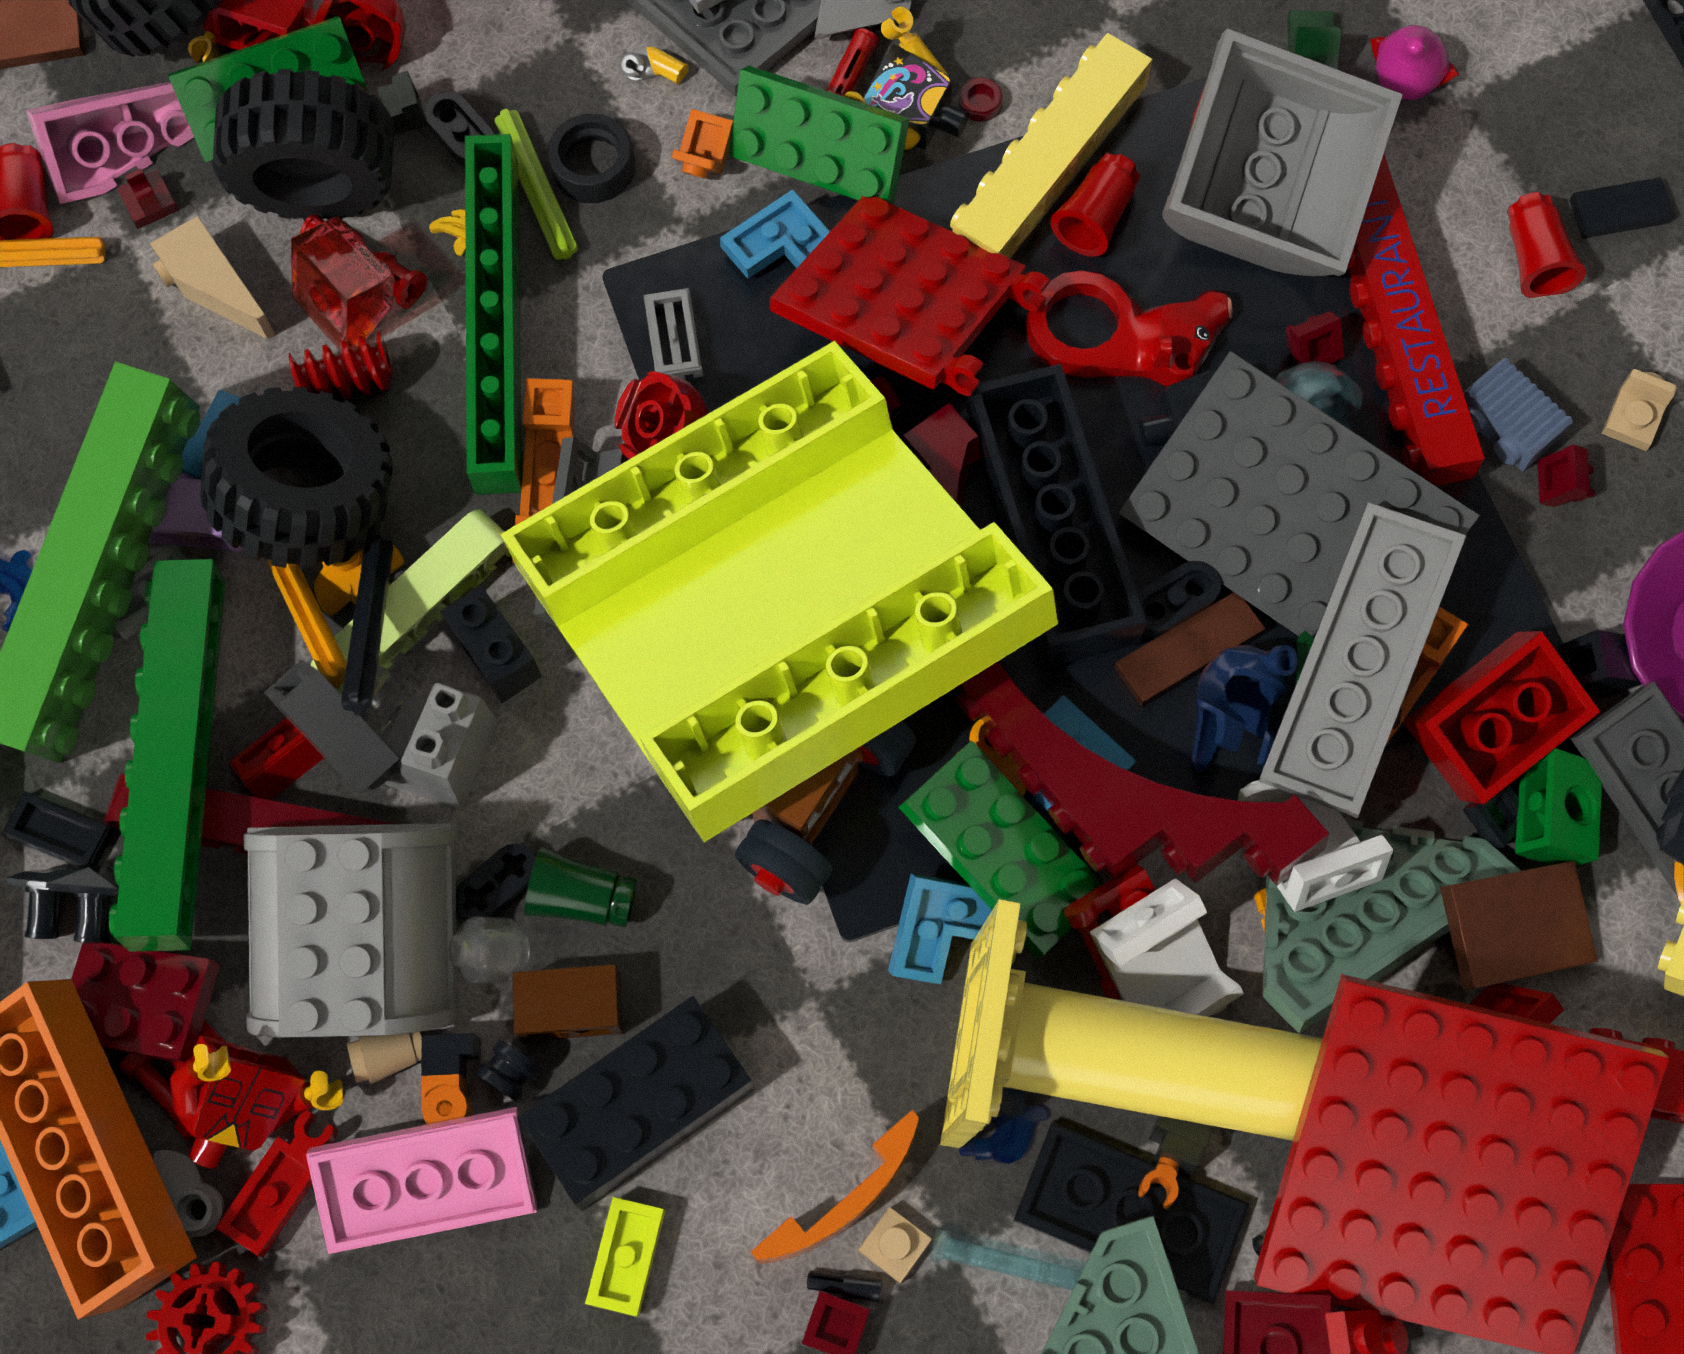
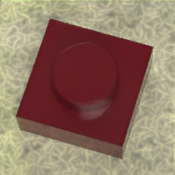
(835, 1325)

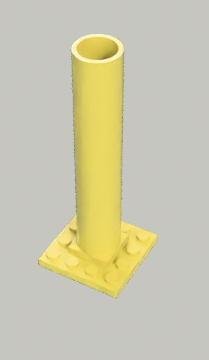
(1111, 1051)

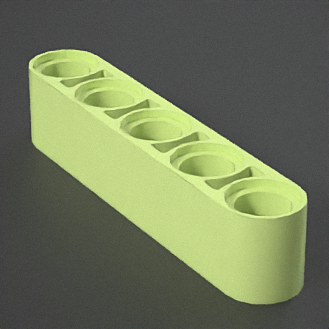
(434, 582)

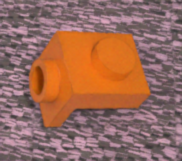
(704, 144)

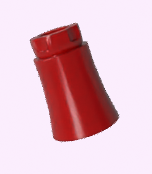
(23, 194)
(1094, 209)
(1543, 247)

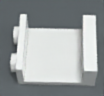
(1337, 870)
(1163, 956)

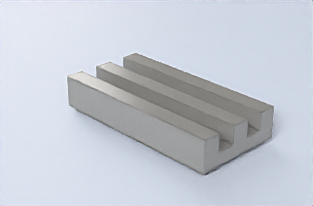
(677, 368)

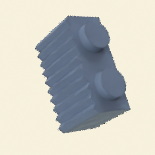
(1515, 415)

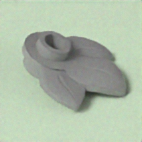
(185, 1187)

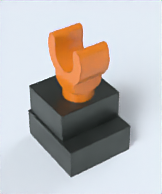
(403, 103)
(1178, 1152)

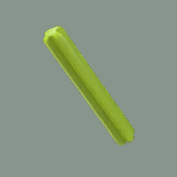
(537, 187)

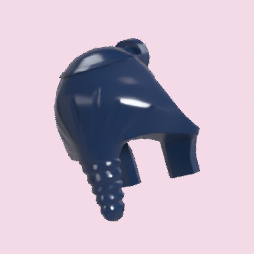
(1238, 694)

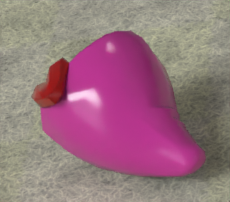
(1412, 61)

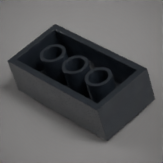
(636, 1103)

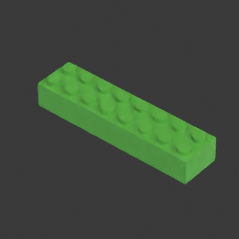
(91, 559)

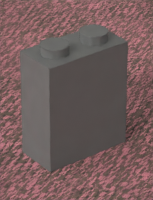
(335, 733)

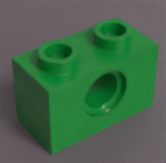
(1559, 810)

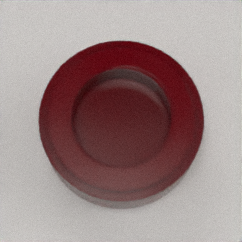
(981, 99)

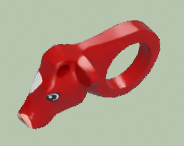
(1157, 344)

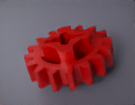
(208, 1301)

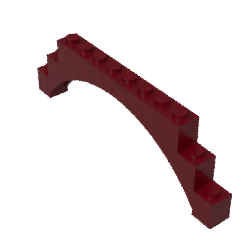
(1105, 806)

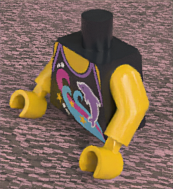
(913, 85)

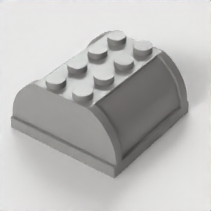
(1280, 159)
(351, 929)

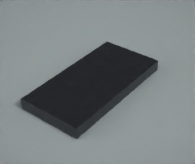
(1092, 1187)

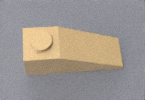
(206, 277)

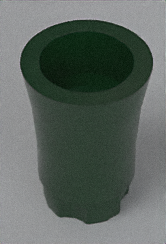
(578, 891)

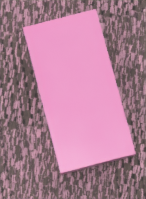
(422, 1180)

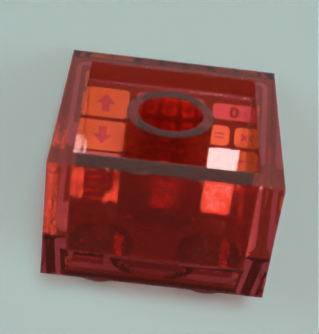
(340, 281)

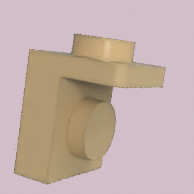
(1639, 409)

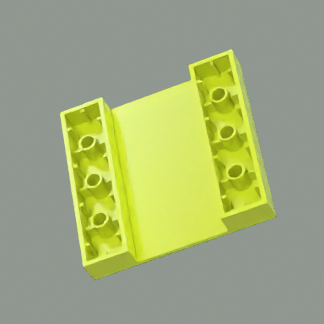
(775, 588)

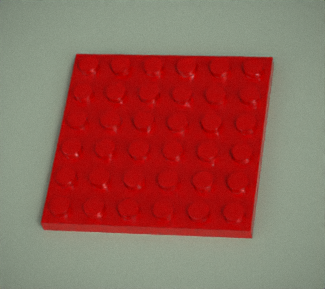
(1459, 1166)

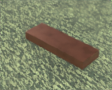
(1188, 648)

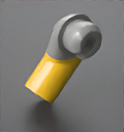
(653, 62)

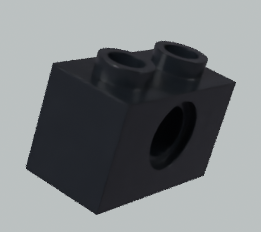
(491, 644)

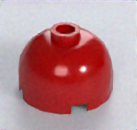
(365, 22)
(655, 410)

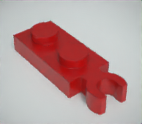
(274, 1189)

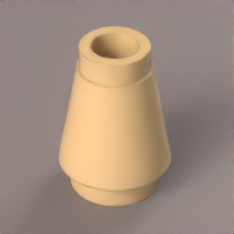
(383, 1055)

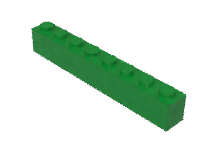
(492, 316)
(169, 757)

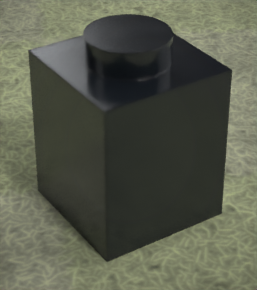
(1600, 663)

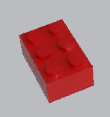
(1501, 716)

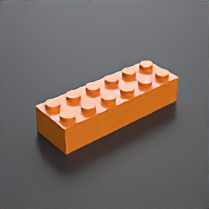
(82, 1154)

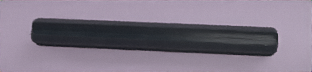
(367, 626)

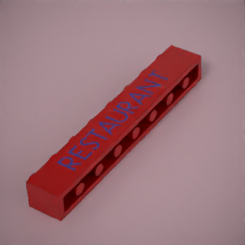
(1410, 344)

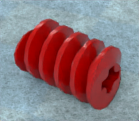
(345, 370)

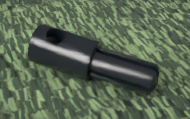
(849, 1285)

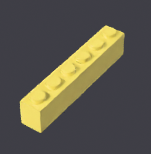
(1054, 148)

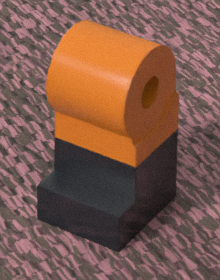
(444, 1075)

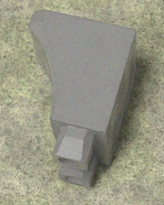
(440, 744)

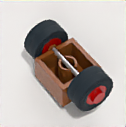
(781, 839)

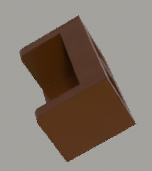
(567, 1003)

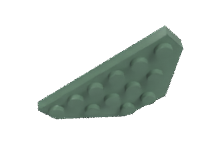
(1367, 928)
(1124, 1299)

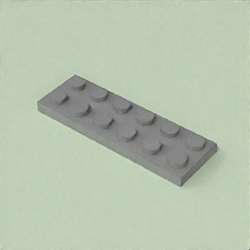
(1362, 659)

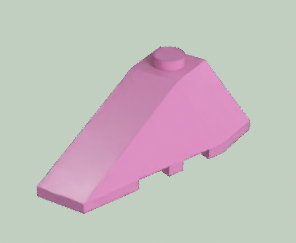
(105, 135)

